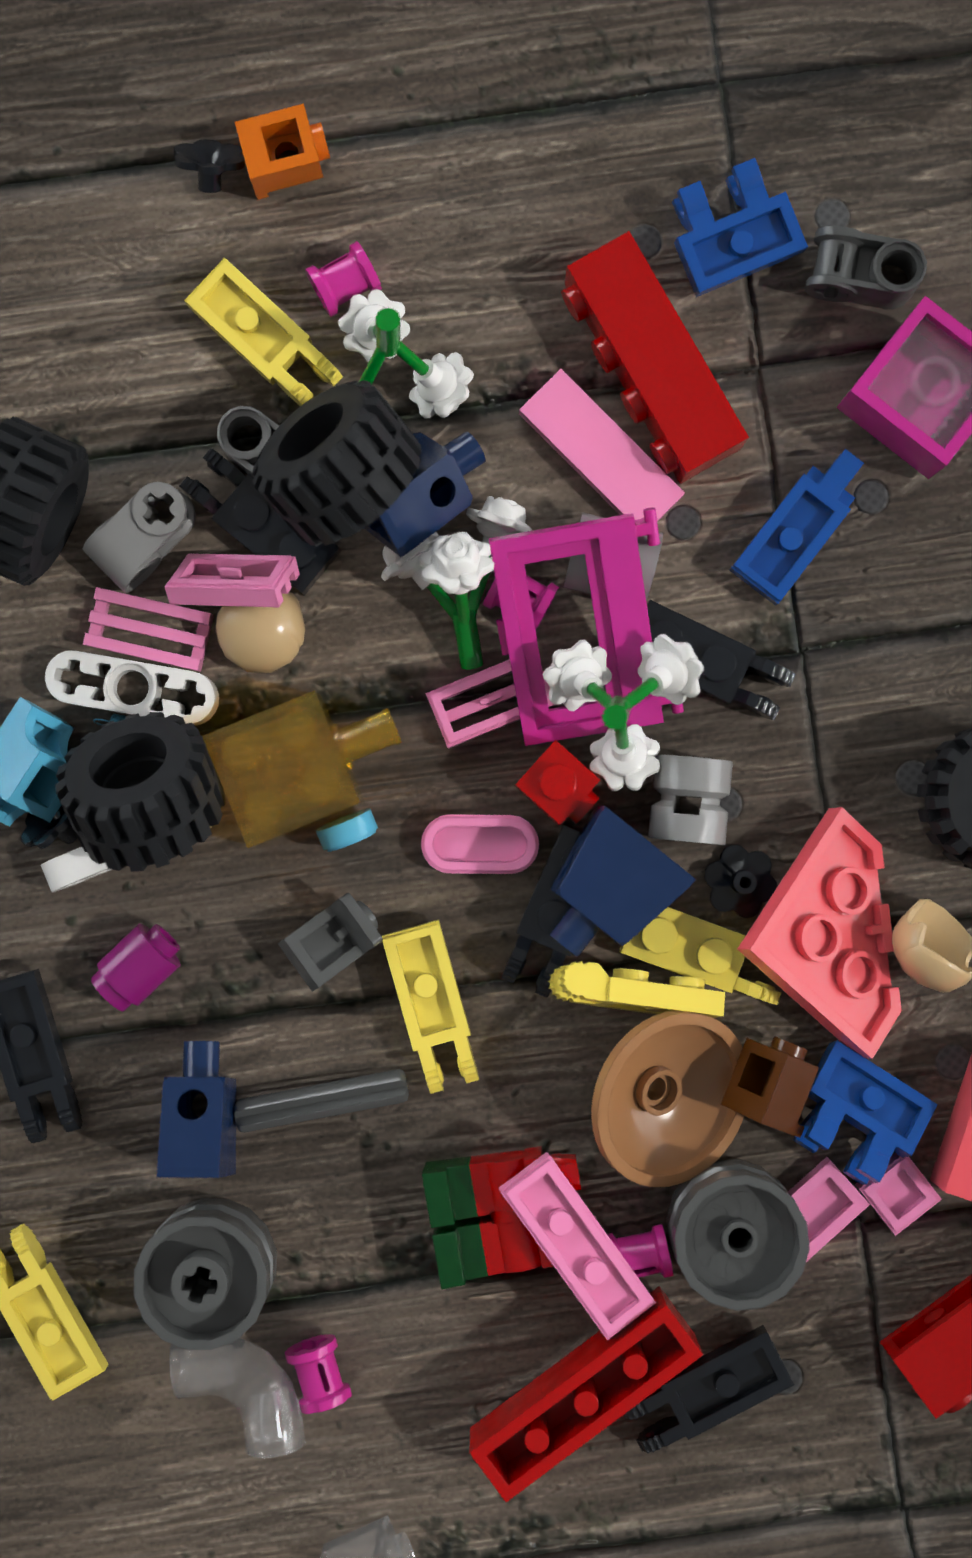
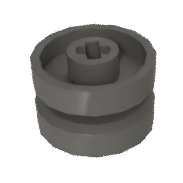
(771, 1242)
(198, 1308)

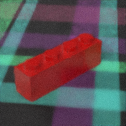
(653, 358)
(937, 1351)
(581, 1397)

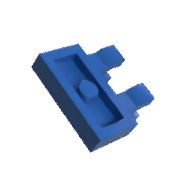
(741, 242)
(869, 1100)

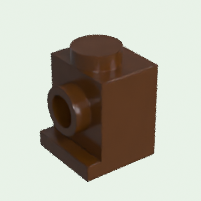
(771, 1084)

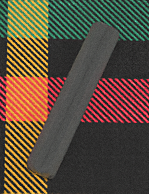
(321, 1100)

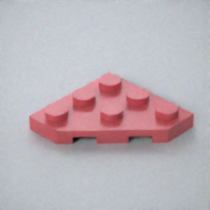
(831, 935)

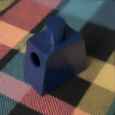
(433, 494)
(613, 883)
(194, 1144)

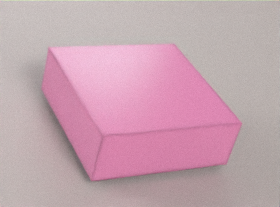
(900, 1194)

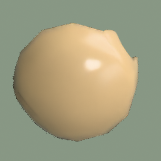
(261, 636)
(933, 947)

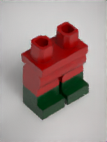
(473, 1222)

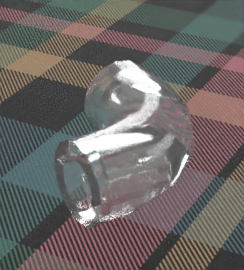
(253, 1384)

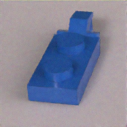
(798, 529)

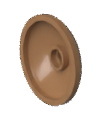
(677, 1124)

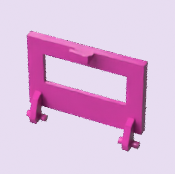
(618, 611)

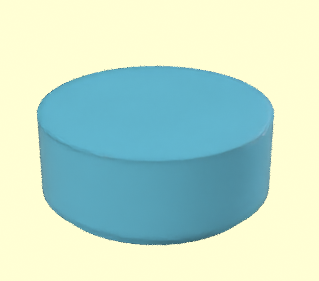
(347, 830)

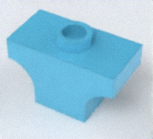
(30, 755)

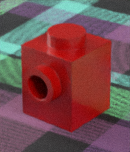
(560, 785)

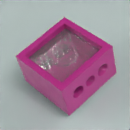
(918, 390)

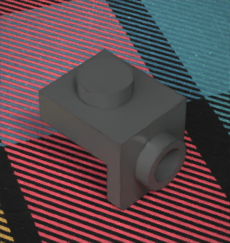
(331, 940)

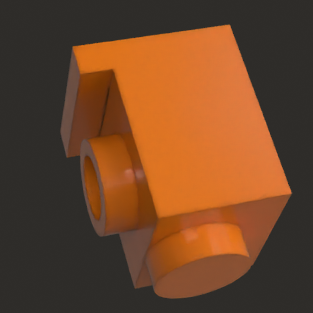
(270, 135)

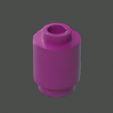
(136, 966)

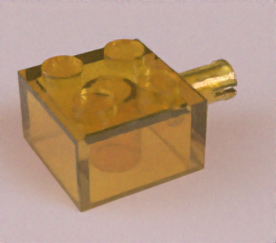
(293, 765)

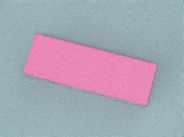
(599, 449)
(577, 1245)

